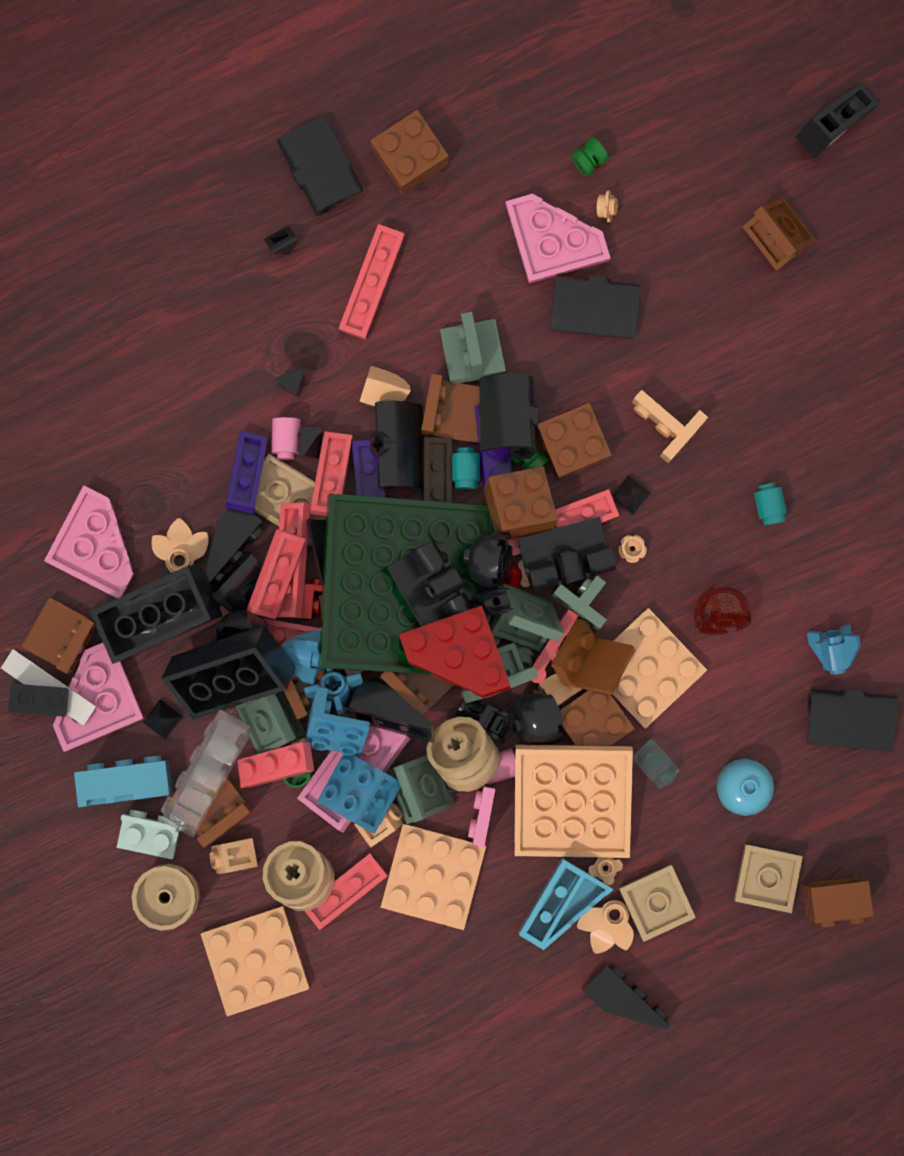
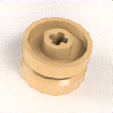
(463, 754)
(282, 874)
(183, 894)

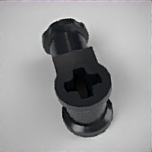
(488, 718)

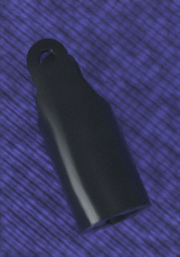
(486, 598)

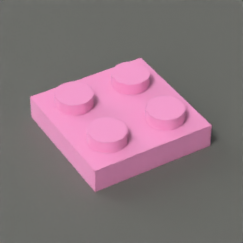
(479, 827)

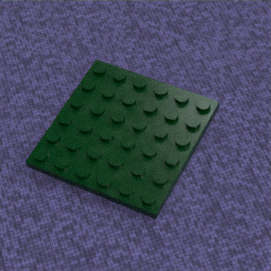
(359, 597)

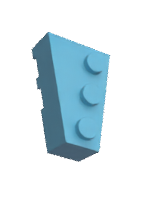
(123, 782)
(561, 903)

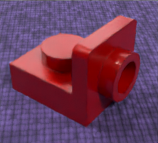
(311, 603)

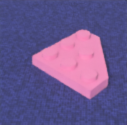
(552, 239)
(93, 545)
(106, 688)

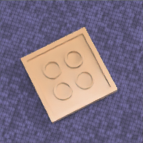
(657, 671)
(433, 876)
(255, 960)

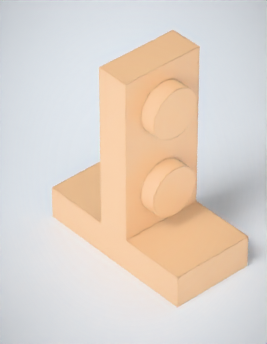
(667, 424)

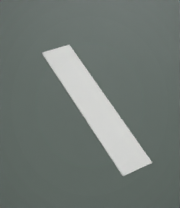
(31, 674)

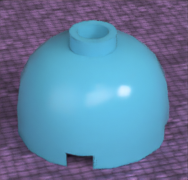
(745, 787)

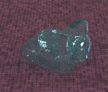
(656, 764)

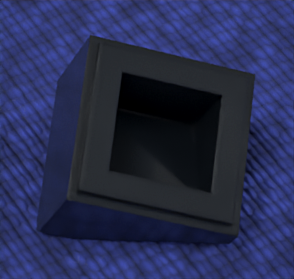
(310, 442)

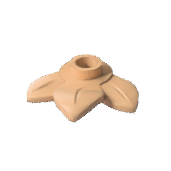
(180, 543)
(606, 931)

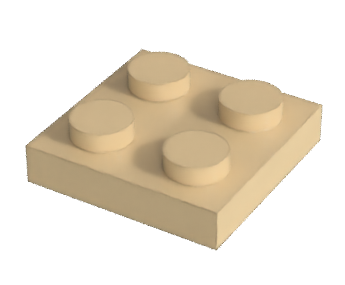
(768, 878)
(657, 903)

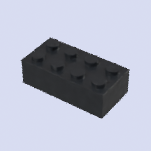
(156, 613)
(229, 672)

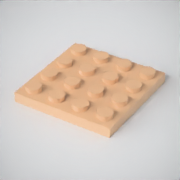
(573, 801)

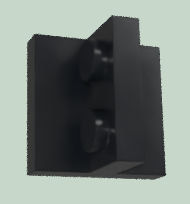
(238, 585)

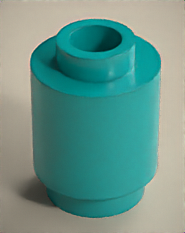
(466, 469)
(770, 504)

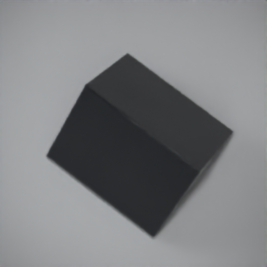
(292, 381)

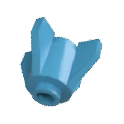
(835, 648)
(304, 654)
(338, 688)

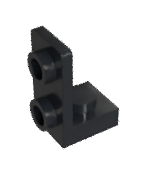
(38, 700)

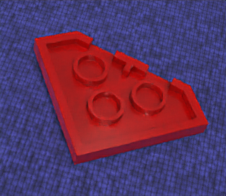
(459, 652)

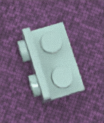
(147, 835)

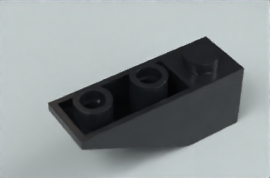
(231, 535)
(618, 998)

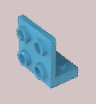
(333, 731)
(359, 792)

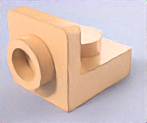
(390, 822)
(233, 856)

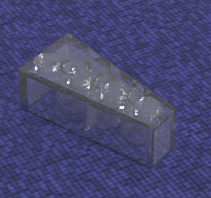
(206, 774)

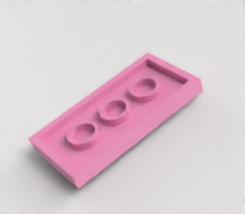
(379, 751)

